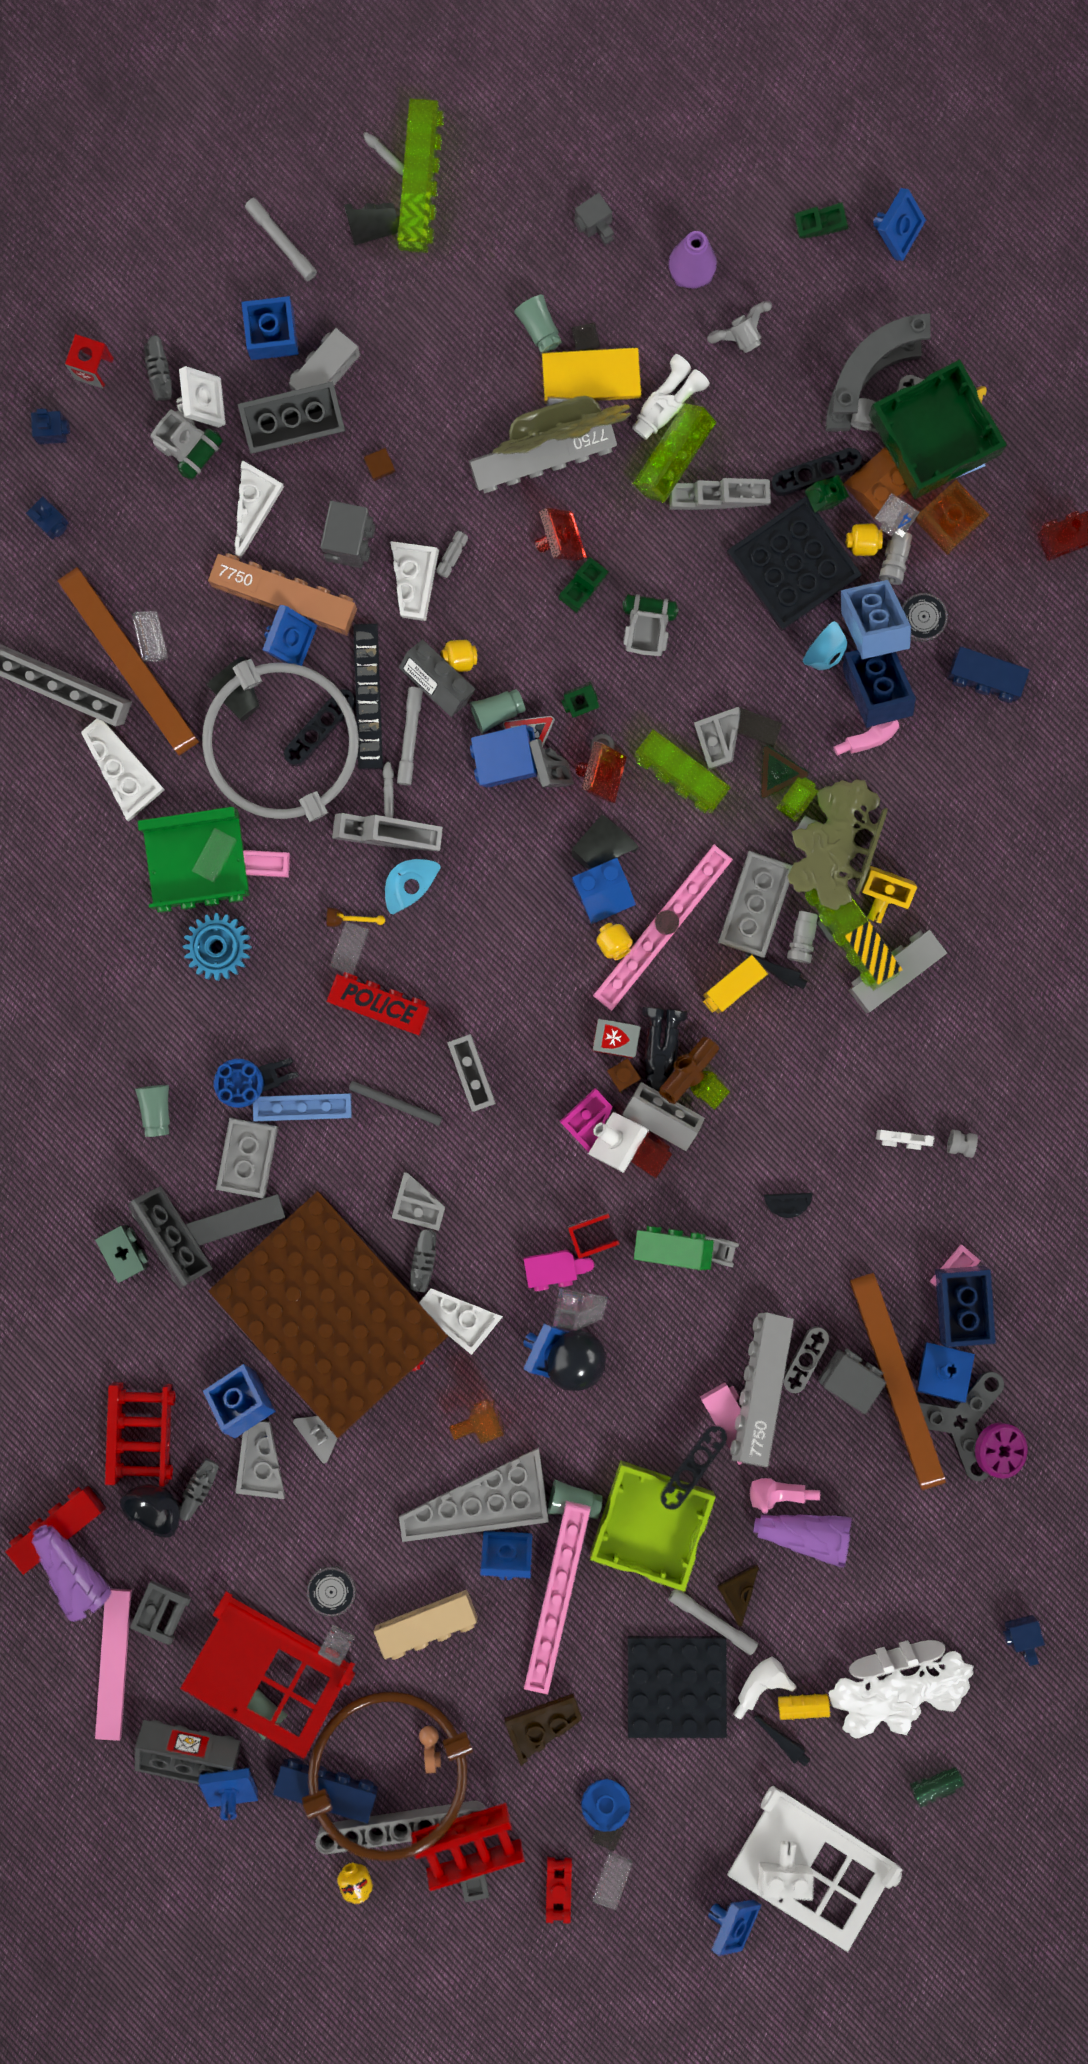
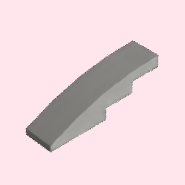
(720, 494)

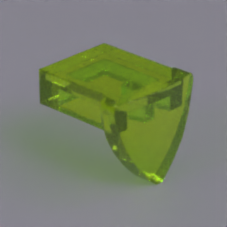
(710, 1090)

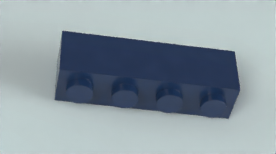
(348, 1796)

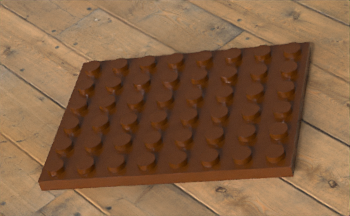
(328, 1314)

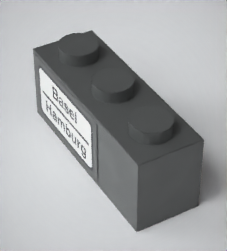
(436, 678)

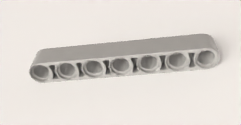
(387, 1824)

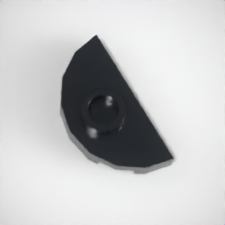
(788, 1204)

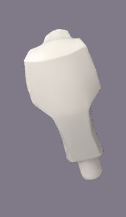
(766, 1675)

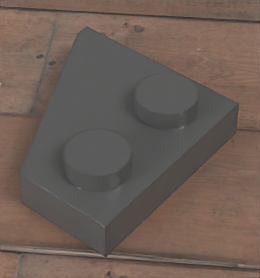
(551, 768)

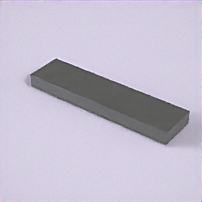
(237, 1220)

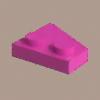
(586, 1116)

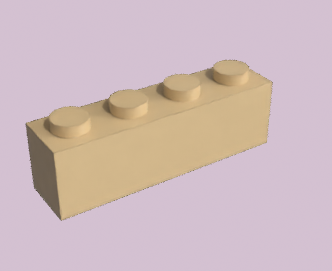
(425, 1625)

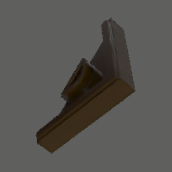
(738, 1591)

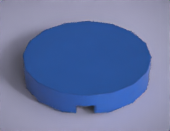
(605, 1805)

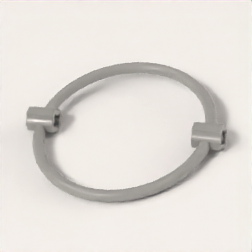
(248, 677)

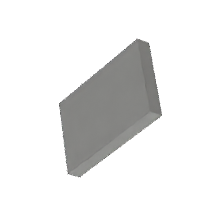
(247, 1158)

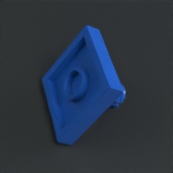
(900, 224)
(289, 636)
(541, 1348)
(945, 1372)
(506, 1554)
(228, 1789)
(735, 1925)

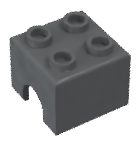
(347, 534)
(852, 1380)

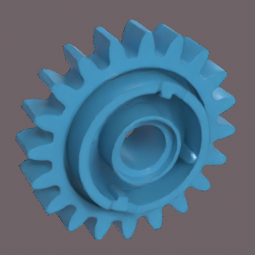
(202, 942)

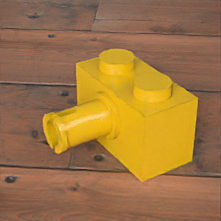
(887, 889)

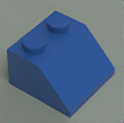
(603, 890)

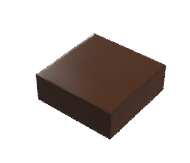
(379, 464)

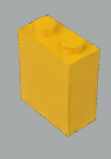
(734, 985)

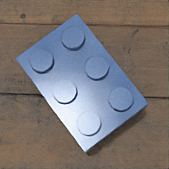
(875, 619)

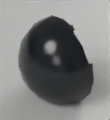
(576, 1361)
(152, 1509)

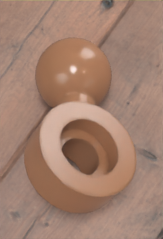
(428, 1737)

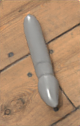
(374, 143)
(388, 790)

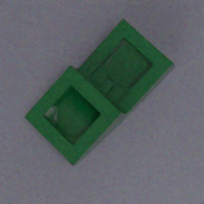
(822, 221)
(583, 584)

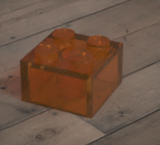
(952, 517)

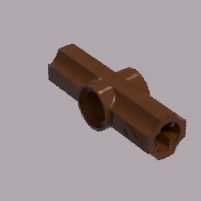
(689, 1070)

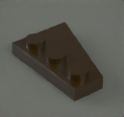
(541, 1724)

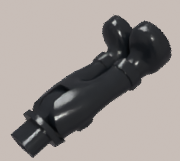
(660, 1060)

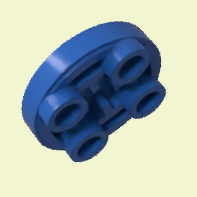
(238, 1083)

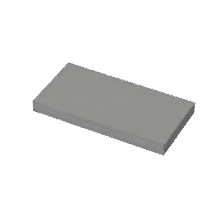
(756, 904)

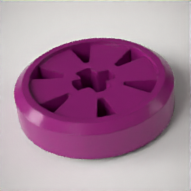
(1014, 1450)

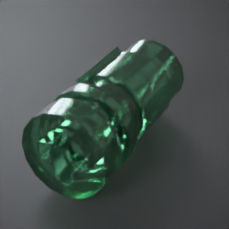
(937, 1786)

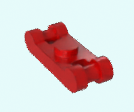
(558, 1890)

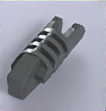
(157, 369)
(423, 1260)
(198, 1488)

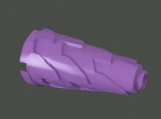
(810, 1535)
(69, 1574)

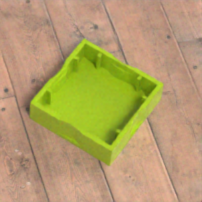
(643, 1534)

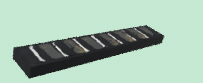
(368, 696)

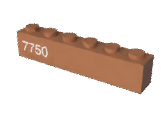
(274, 590)

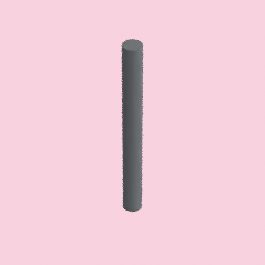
(395, 1103)

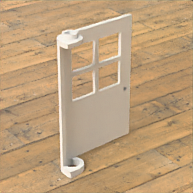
(791, 1821)

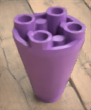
(692, 261)

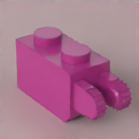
(555, 1268)

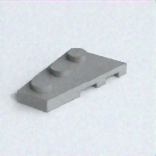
(259, 1464)

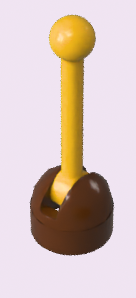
(336, 917)

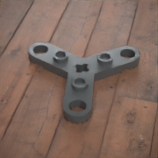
(965, 1438)

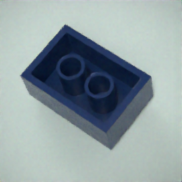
(879, 687)
(965, 1306)

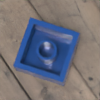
(270, 328)
(239, 1401)

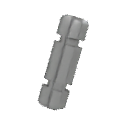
(452, 554)

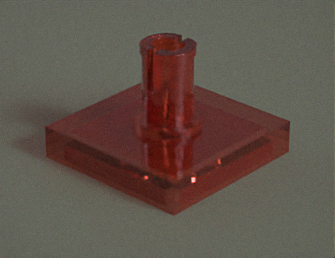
(561, 535)
(602, 772)

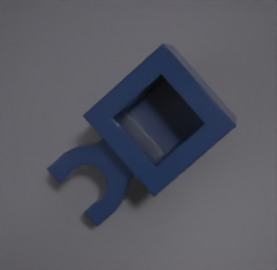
(49, 427)
(47, 518)
(1024, 1635)

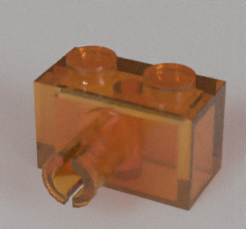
(483, 1421)

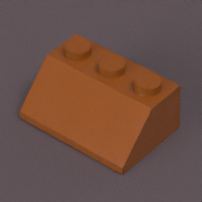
(876, 482)

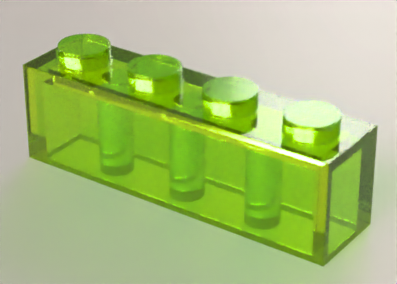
(674, 452)
(681, 771)

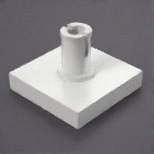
(201, 397)
(617, 1141)

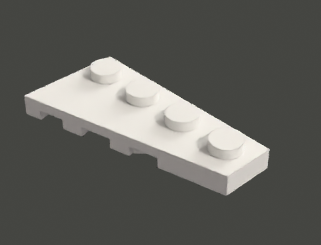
(125, 774)

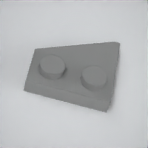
(719, 737)
(417, 1205)

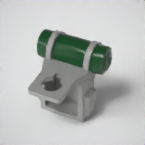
(185, 442)
(648, 624)

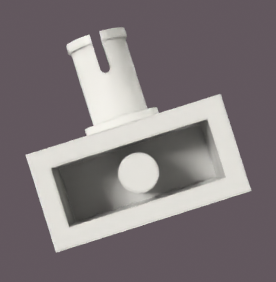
(786, 1878)

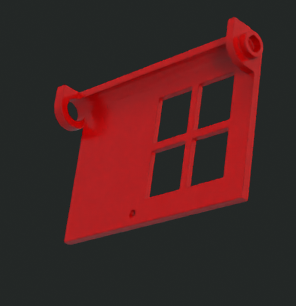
(236, 1663)

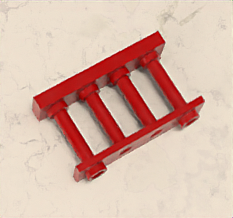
(117, 1421)
(465, 1830)

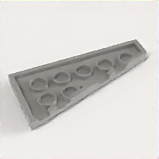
(496, 1500)

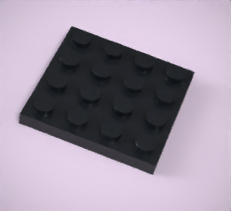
(793, 563)
(677, 1687)

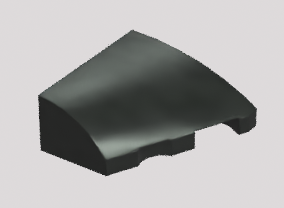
(371, 221)
(239, 702)
(602, 843)

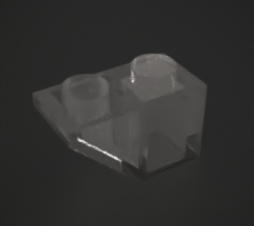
(578, 1309)

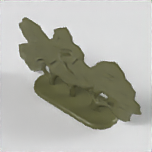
(559, 422)
(832, 844)

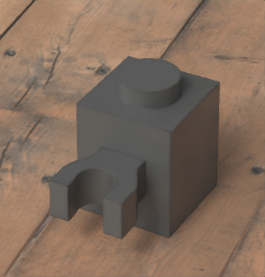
(594, 217)

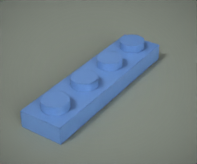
(302, 1107)

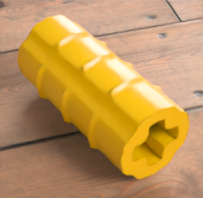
(803, 1706)

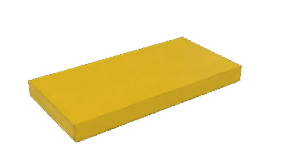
(592, 373)

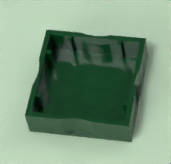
(937, 429)

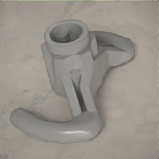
(743, 330)

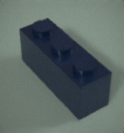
(987, 675)

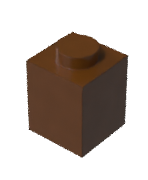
(623, 1075)

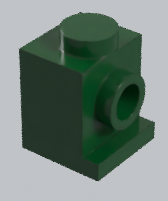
(826, 494)
(590, 703)

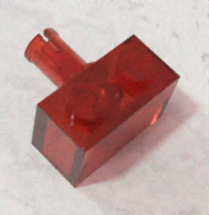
(1064, 536)
(651, 1156)

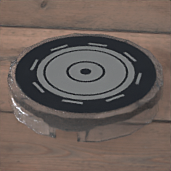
(926, 616)
(331, 1591)

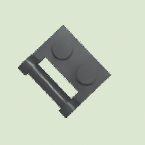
(152, 1609)

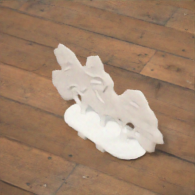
(899, 1696)

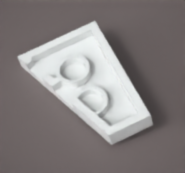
(414, 575)
(459, 1319)

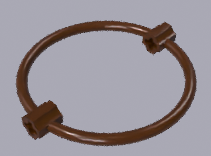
(319, 1802)

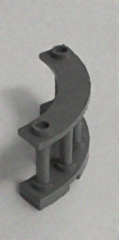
(883, 348)

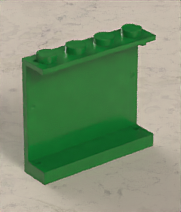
(173, 850)

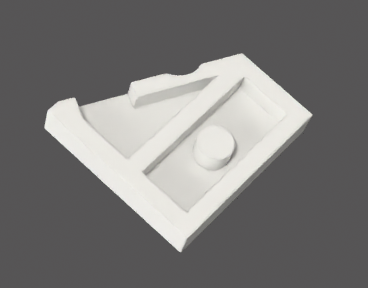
(913, 1141)

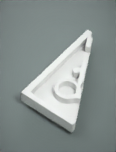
(256, 499)

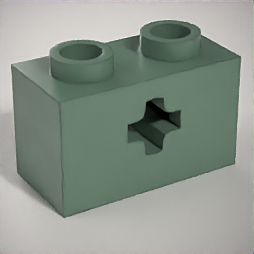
(111, 1246)

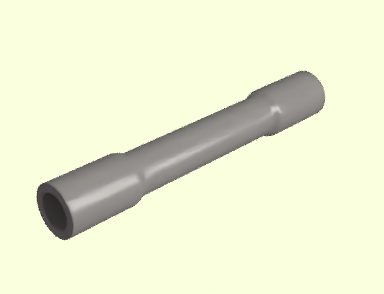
(298, 260)
(413, 708)
(737, 1637)

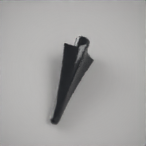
(788, 976)
(790, 1747)

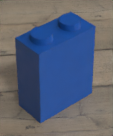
(504, 756)

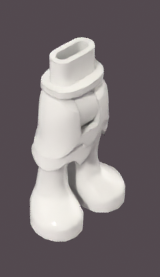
(661, 405)

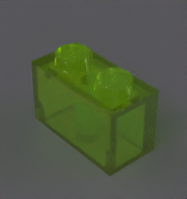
(797, 798)

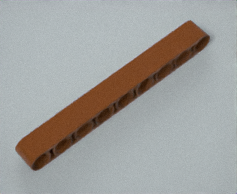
(128, 661)
(897, 1381)

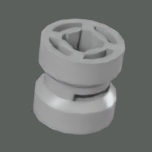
(962, 1143)

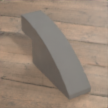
(387, 832)

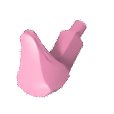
(874, 737)
(767, 1492)

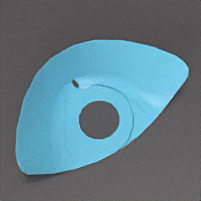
(825, 647)
(419, 869)

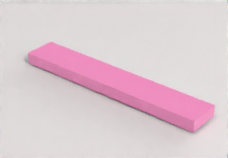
(113, 1665)

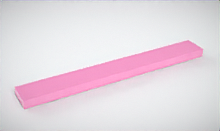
(651, 940)
(557, 1597)

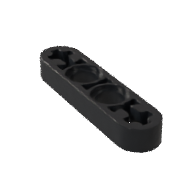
(814, 468)
(316, 725)
(690, 1465)

